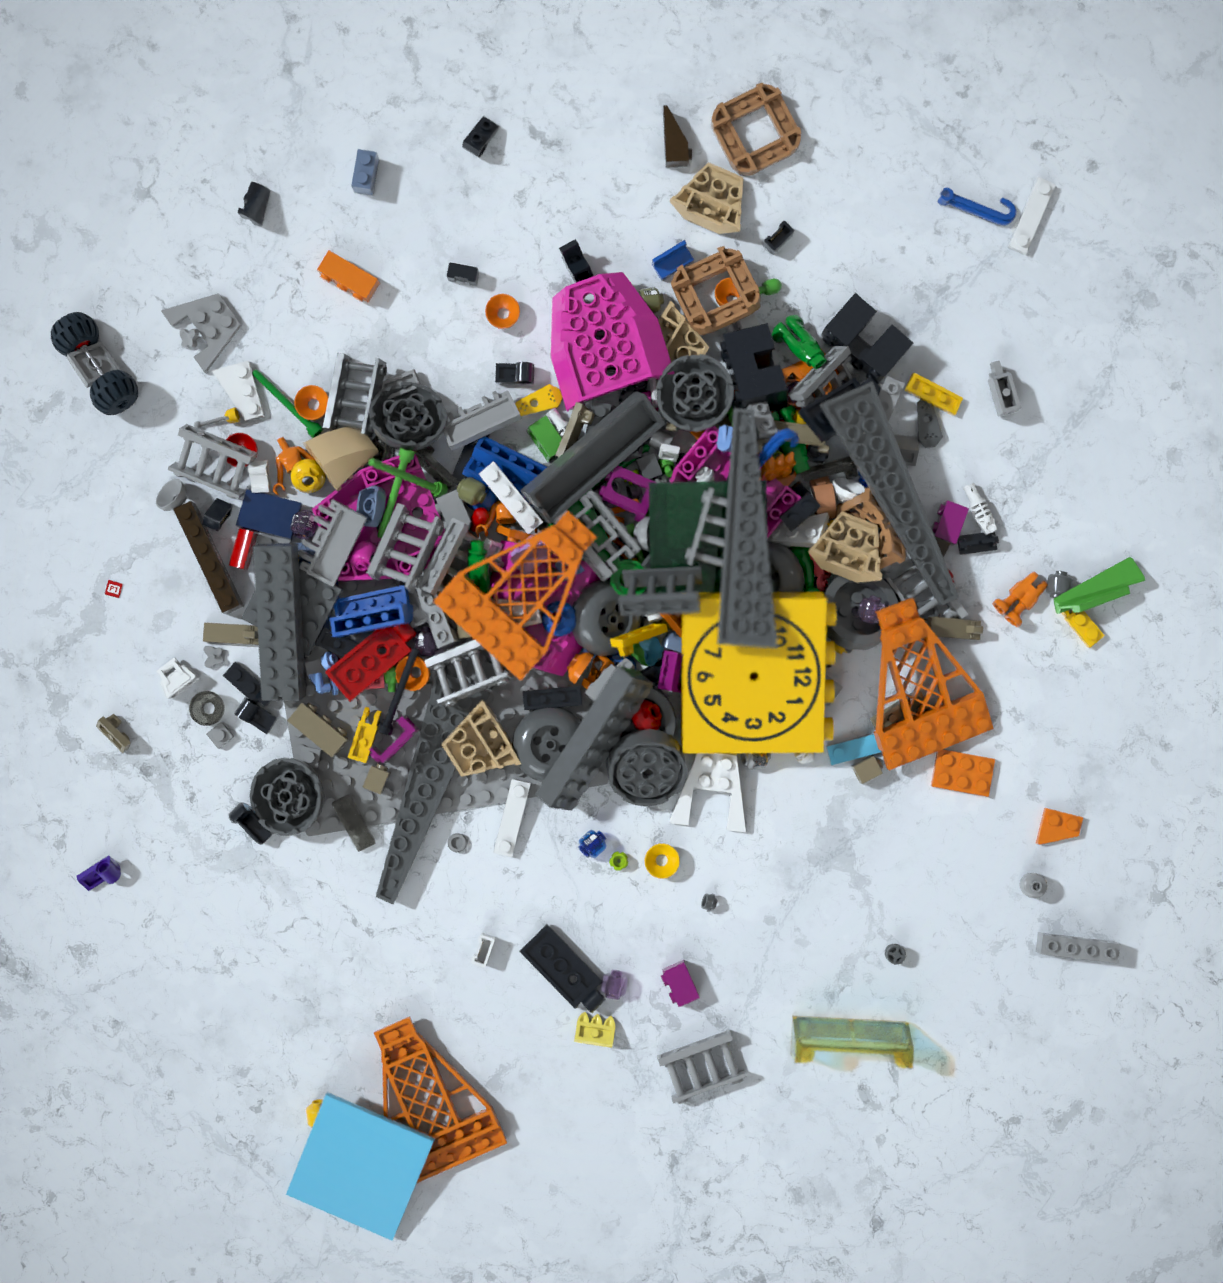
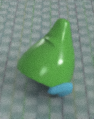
(648, 651)

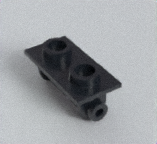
(977, 543)

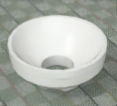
(847, 488)

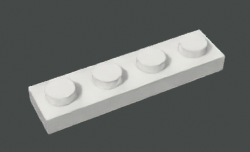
(511, 497)

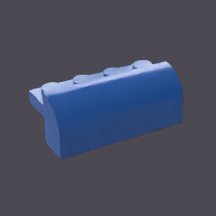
(515, 466)
(371, 611)

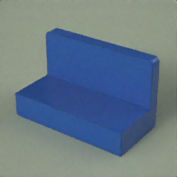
(670, 260)

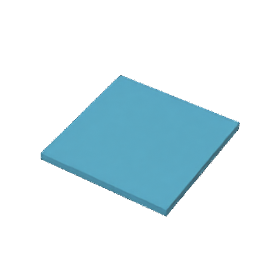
(360, 1166)

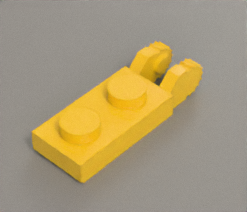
(1083, 627)
(364, 737)

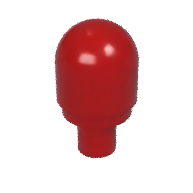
(479, 517)

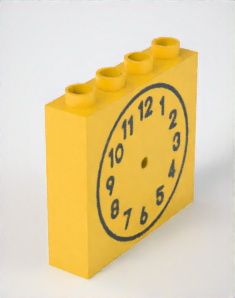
(755, 695)

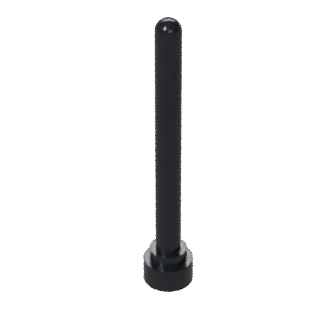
(386, 726)

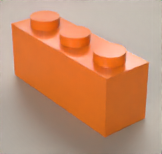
(348, 277)

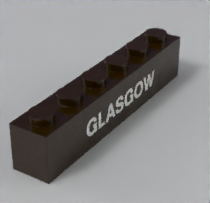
(208, 557)

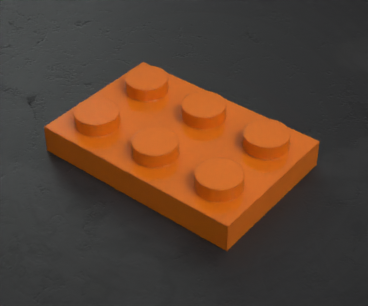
(963, 772)

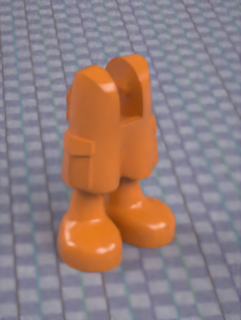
(1025, 594)

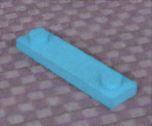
(852, 749)

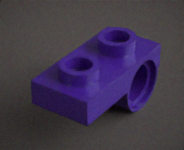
(104, 870)

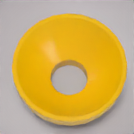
(307, 468)
(662, 871)

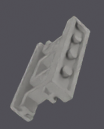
(819, 378)
(612, 528)

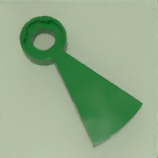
(603, 554)

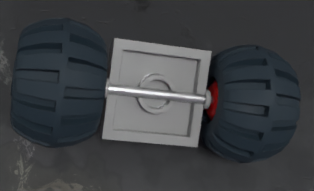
(110, 387)

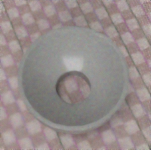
(171, 495)
(641, 534)

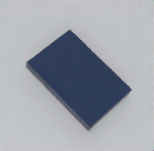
(267, 514)

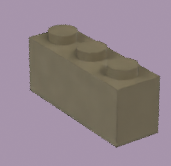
(318, 729)

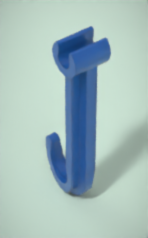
(948, 197)
(775, 443)

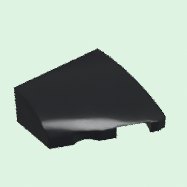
(255, 203)

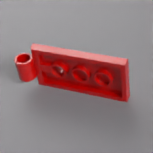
(364, 662)

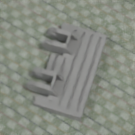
(480, 420)
(333, 544)

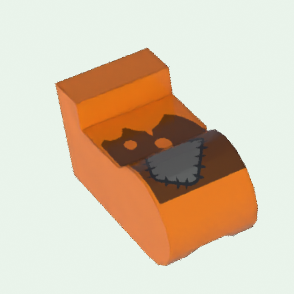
(598, 665)

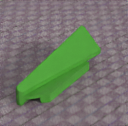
(1101, 588)

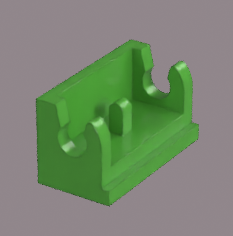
(545, 437)

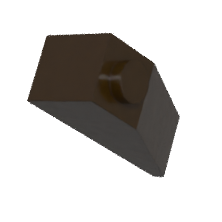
(675, 143)

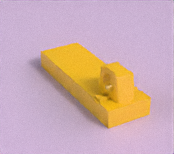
(933, 394)
(626, 641)

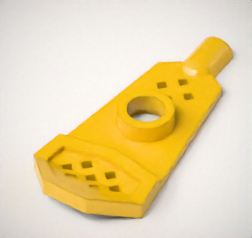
(543, 399)

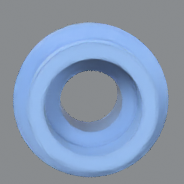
(328, 660)

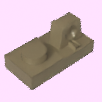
(108, 727)

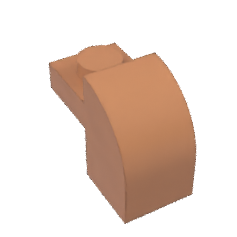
(824, 495)

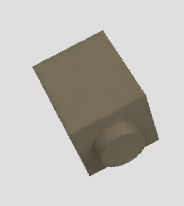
(867, 769)
(377, 778)

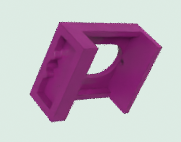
(609, 495)
(670, 671)
(410, 730)

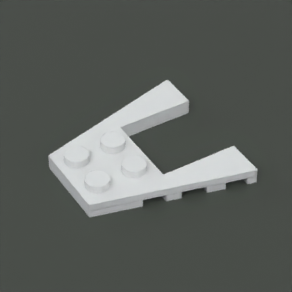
(712, 773)

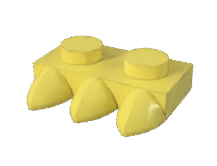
(594, 1032)

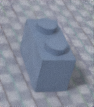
(365, 172)

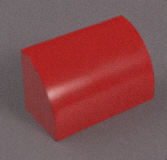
(243, 549)

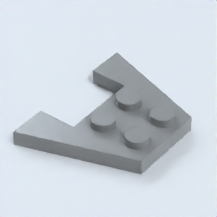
(214, 322)

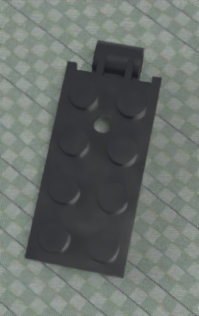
(816, 418)
(558, 963)

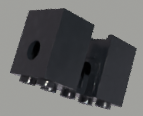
(845, 331)
(752, 367)

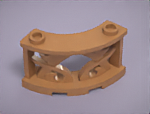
(892, 545)

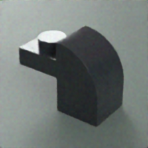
(575, 261)

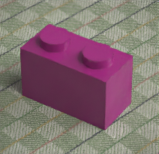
(949, 522)
(680, 984)

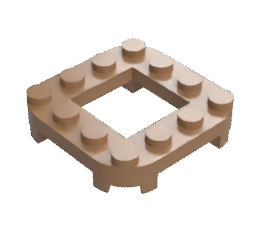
(730, 111)
(731, 312)

